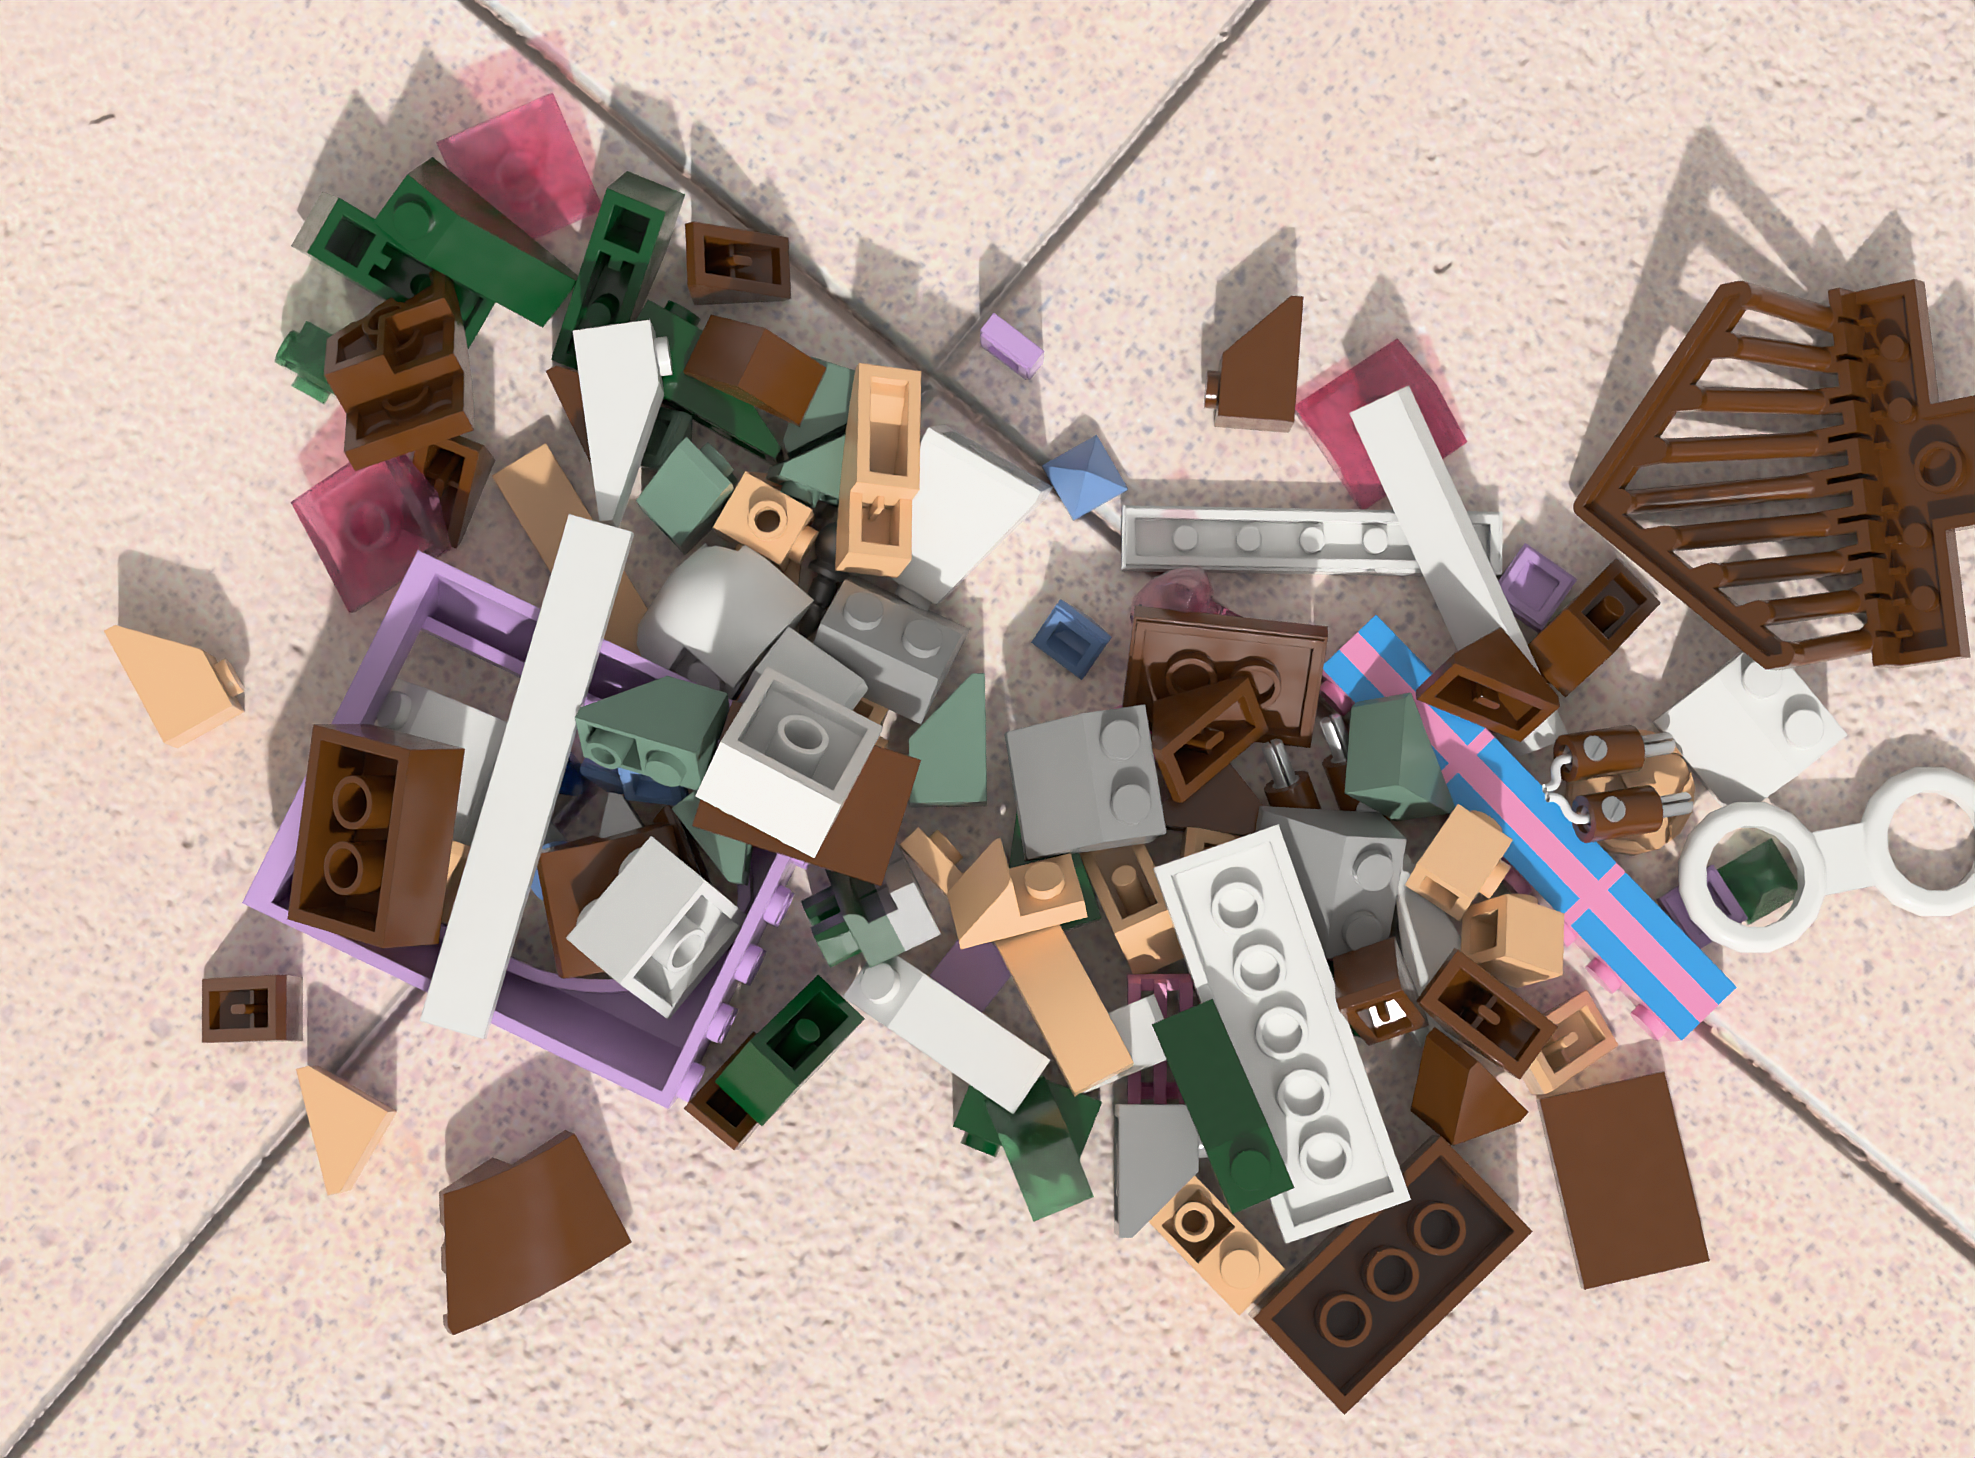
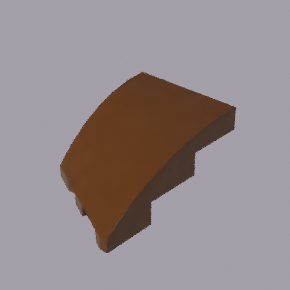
(403, 375)
(523, 1230)

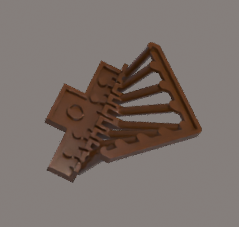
(1905, 472)

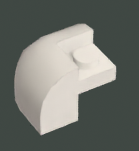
(720, 617)

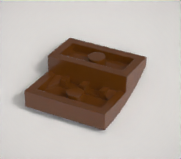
(578, 874)

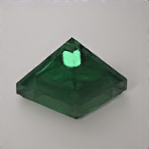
(1760, 880)

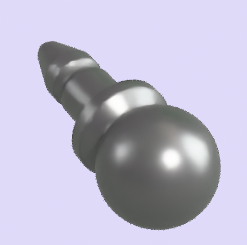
(824, 585)

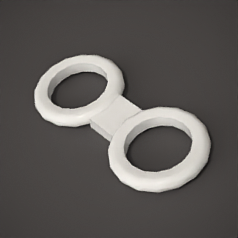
(1825, 861)

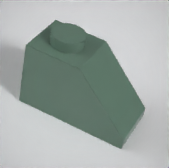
(953, 751)

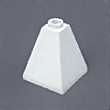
(961, 512)

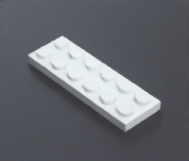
(1266, 970)

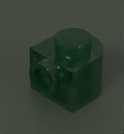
(305, 358)

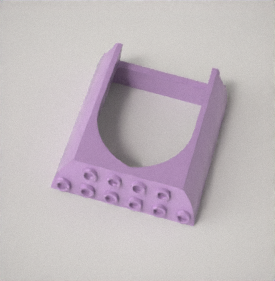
(575, 1018)

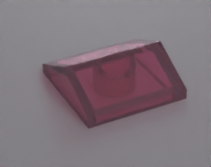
(525, 167)
(1332, 429)
(372, 526)

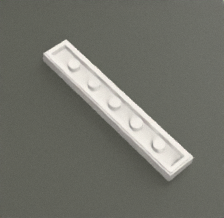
(1442, 535)
(1281, 540)

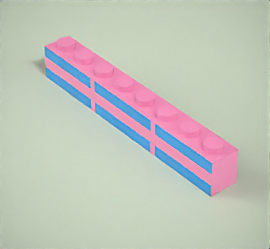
(1605, 910)

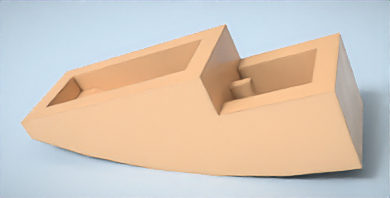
(879, 472)
(1065, 1007)

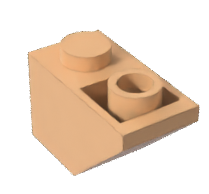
(1217, 1245)

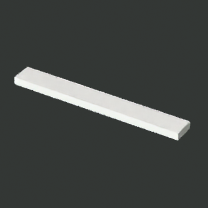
(526, 777)

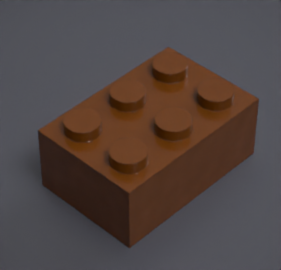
(375, 834)

